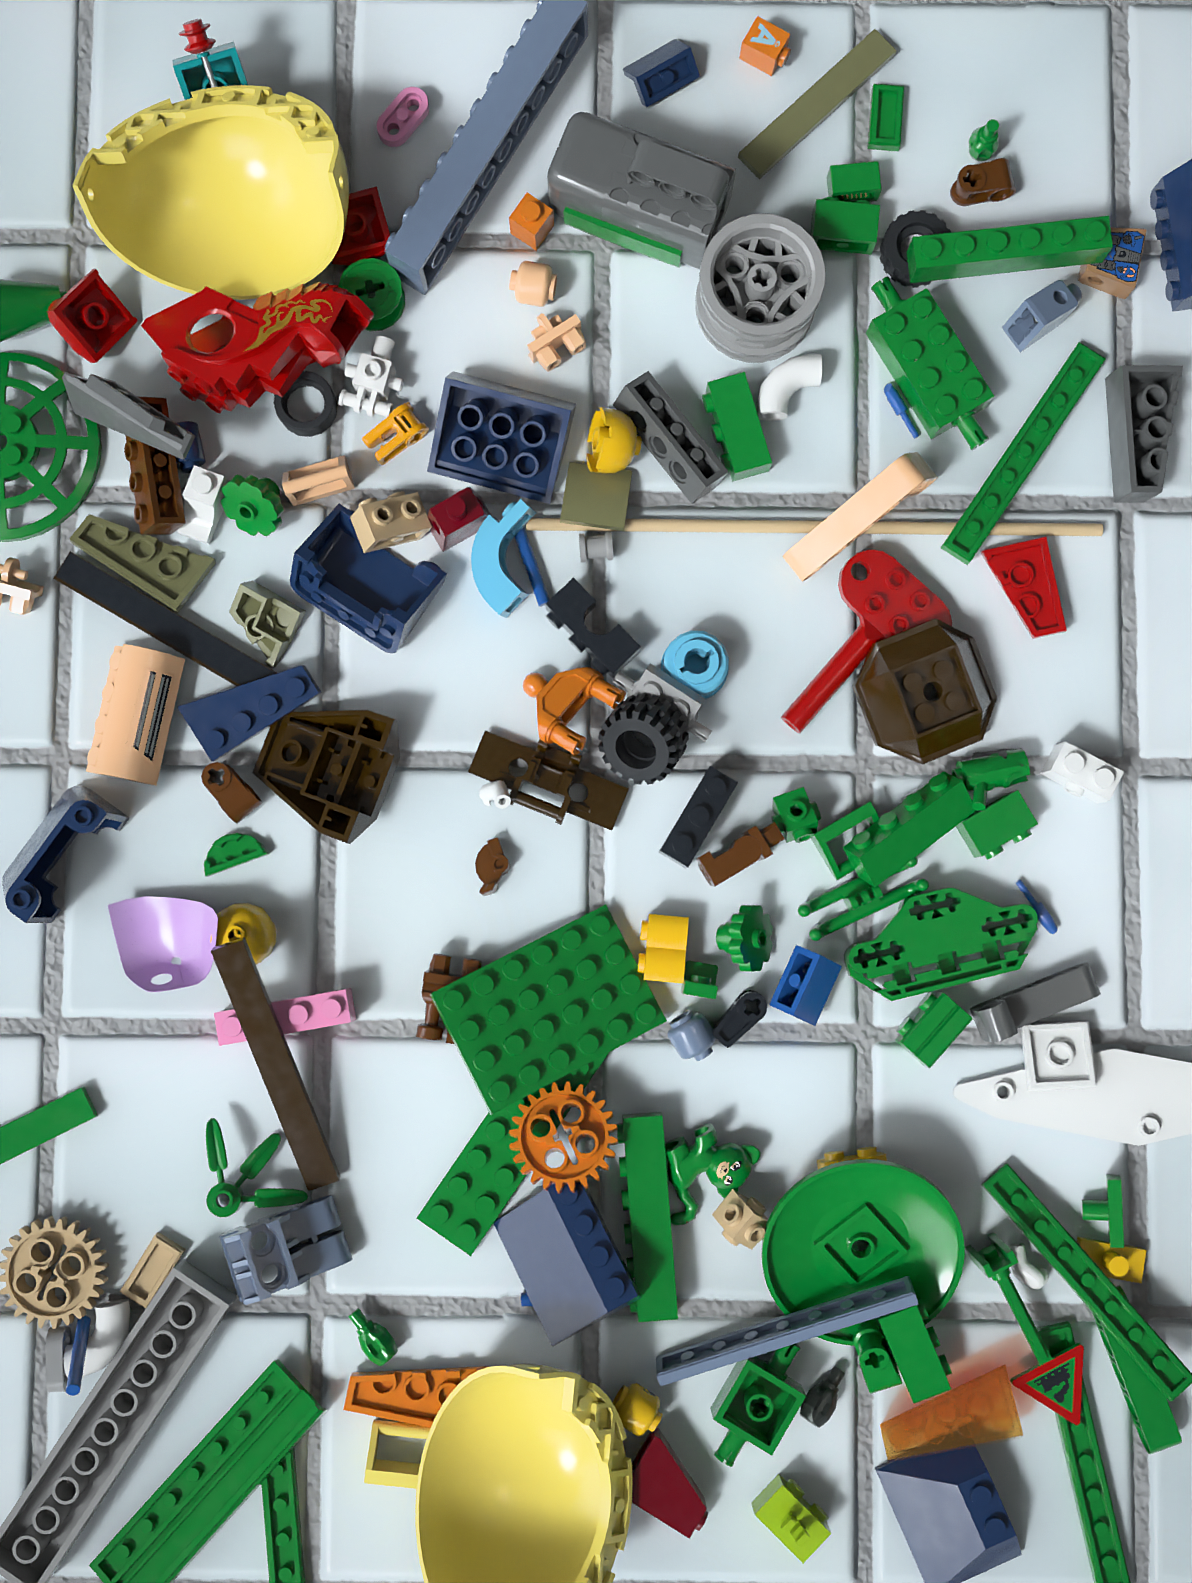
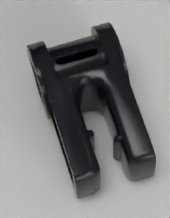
(735, 1021)

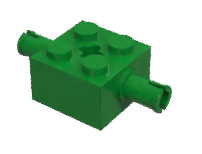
(761, 1423)

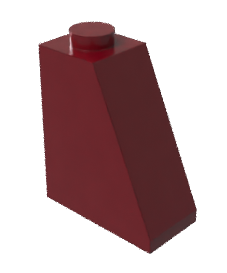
(666, 1487)

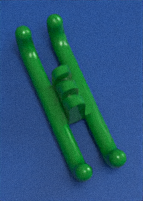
(860, 900)

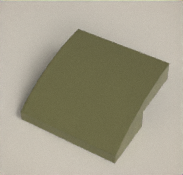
(595, 498)

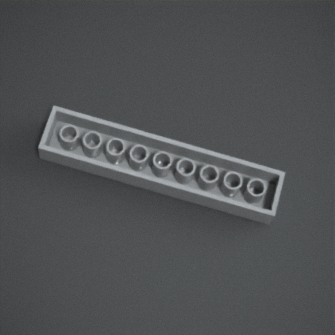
(111, 1424)

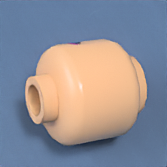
(533, 283)

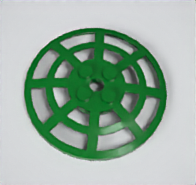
(24, 447)

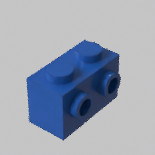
(805, 985)

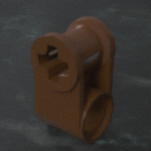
(983, 183)
(234, 795)

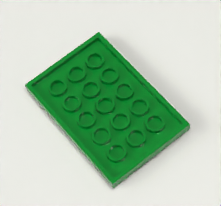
(547, 1009)

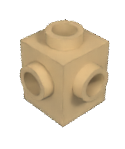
(741, 1219)

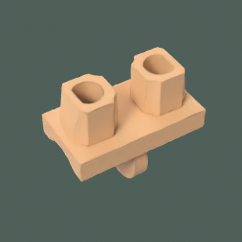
(552, 335)
(21, 592)

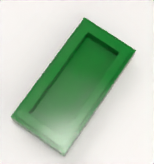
(885, 117)

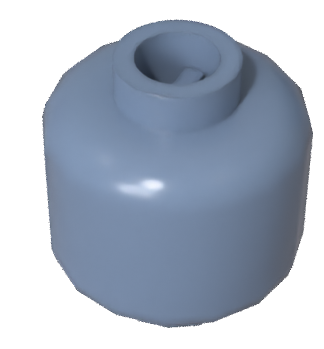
(691, 1035)

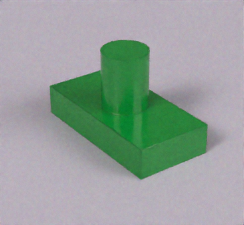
(1108, 1210)

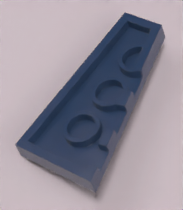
(240, 713)

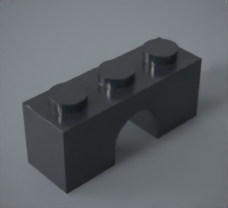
(609, 651)
(698, 817)

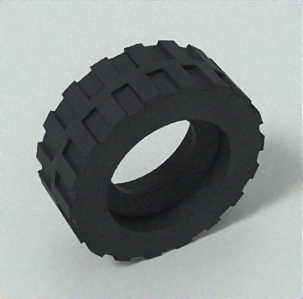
(904, 226)

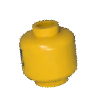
(637, 1409)

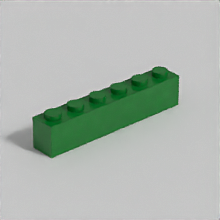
(1009, 249)
(649, 1215)

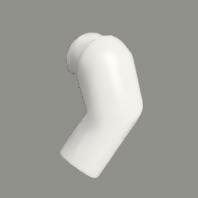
(495, 791)
(1024, 1271)

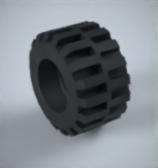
(632, 757)

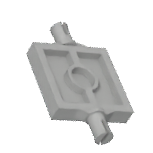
(667, 688)

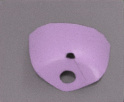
(156, 931)

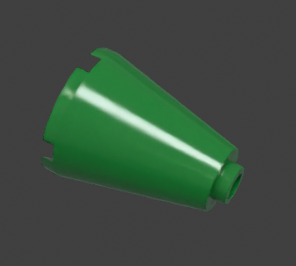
(25, 306)

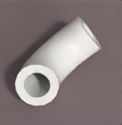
(784, 381)
(107, 1338)

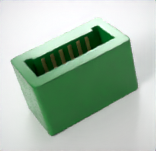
(854, 181)

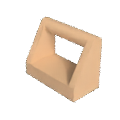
(317, 481)

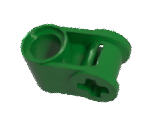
(875, 1359)

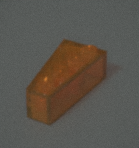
(959, 1419)

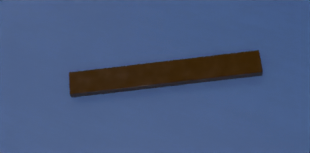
(275, 1063)

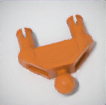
(563, 698)

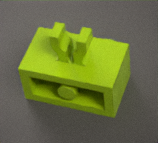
(791, 1517)

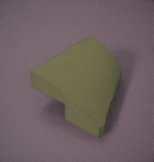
(266, 619)

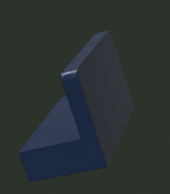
(662, 71)

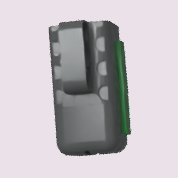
(638, 190)

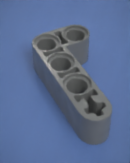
(1006, 1013)

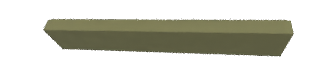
(817, 104)

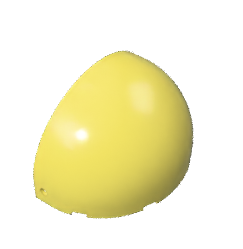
(221, 191)
(523, 1481)

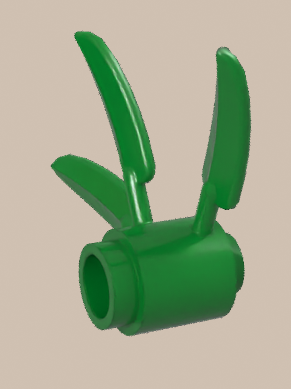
(250, 1169)

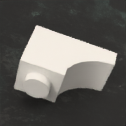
(202, 504)

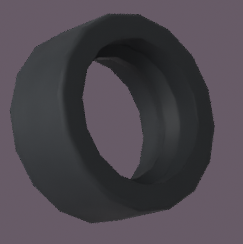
(314, 426)

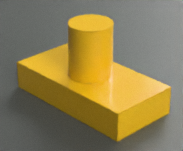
(1116, 1263)

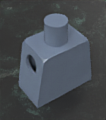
(1048, 307)

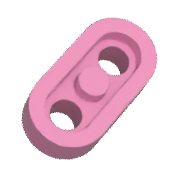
(401, 118)

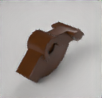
(491, 866)

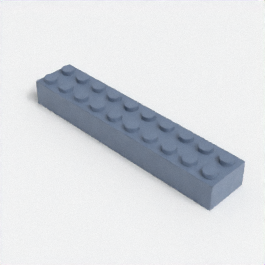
(487, 141)

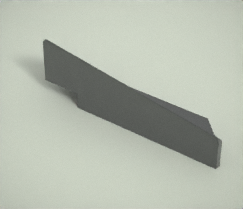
(124, 412)

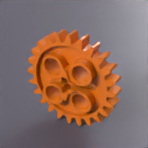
(590, 1124)

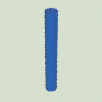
(532, 567)
(78, 1356)

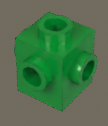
(795, 815)

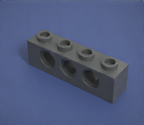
(670, 437)

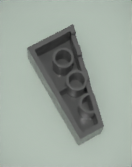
(1139, 428)

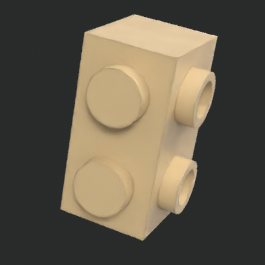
(390, 521)

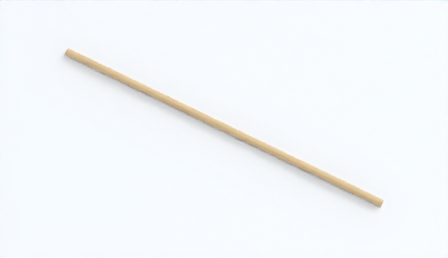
(807, 526)

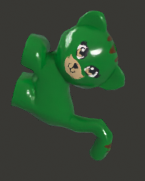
(725, 1167)

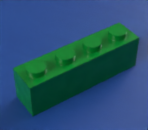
(909, 828)

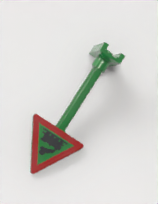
(1055, 1378)

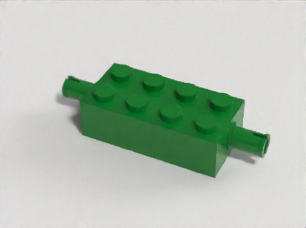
(929, 363)

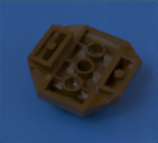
(893, 696)

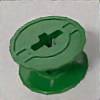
(377, 277)

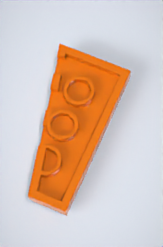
(404, 1394)

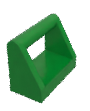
(836, 828)

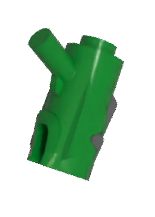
(990, 771)

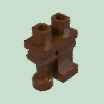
(742, 853)
(434, 979)

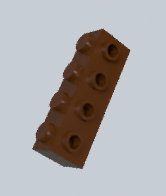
(154, 483)

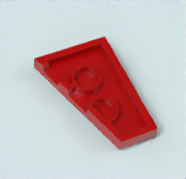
(1030, 584)

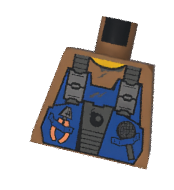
(1120, 268)

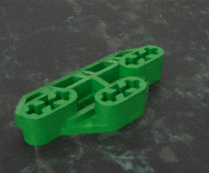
(934, 939)

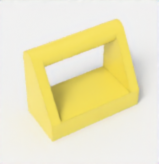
(392, 1472)

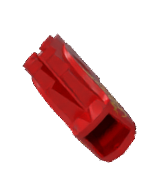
(264, 344)

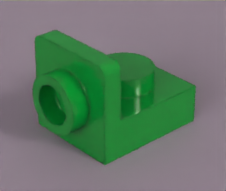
(700, 980)

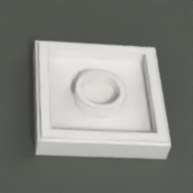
(1058, 1056)

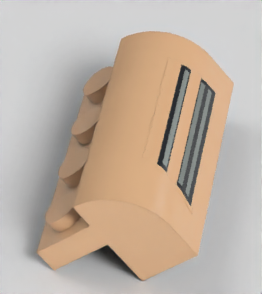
(135, 714)

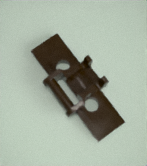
(552, 772)

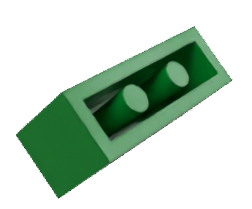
(737, 426)
(915, 1352)

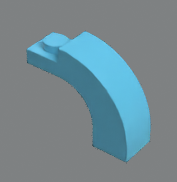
(489, 558)

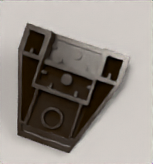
(331, 767)

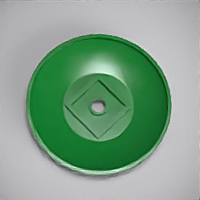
(872, 1200)

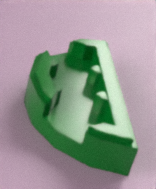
(232, 851)

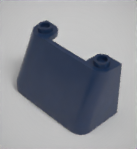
(361, 590)
(25, 882)

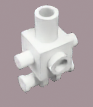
(372, 378)

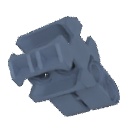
(293, 1264)

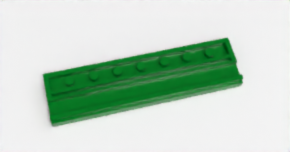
(211, 1481)

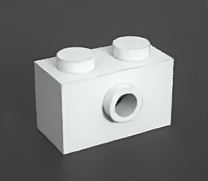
(1081, 773)

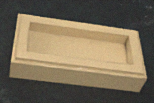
(152, 1269)

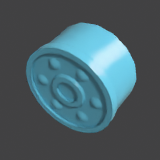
(697, 662)

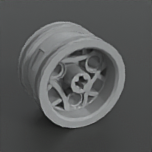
(763, 251)

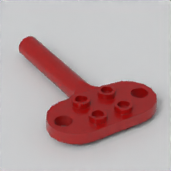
(886, 605)

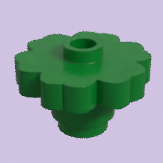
(253, 504)
(747, 938)

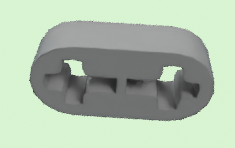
(56, 1342)

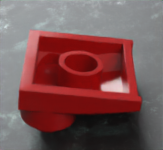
(364, 229)
(90, 317)

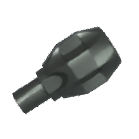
(822, 1399)

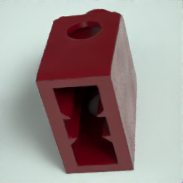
(457, 518)

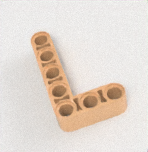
(900, 480)

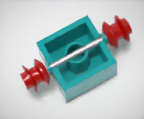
(206, 65)

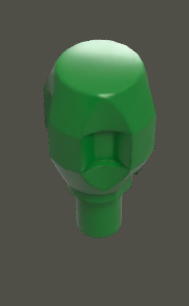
(984, 141)
(373, 1339)

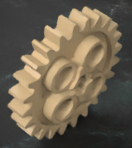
(27, 1258)

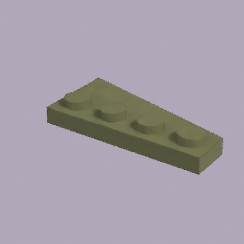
(154, 566)

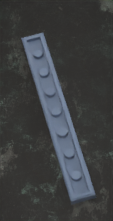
(785, 1330)

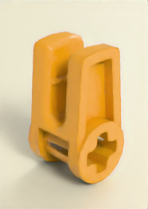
(395, 424)

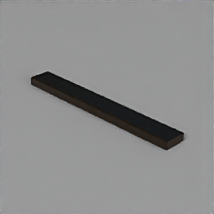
(159, 622)

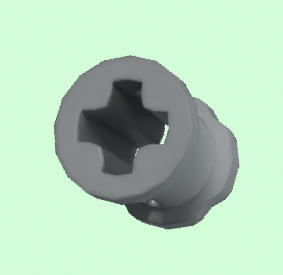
(596, 546)

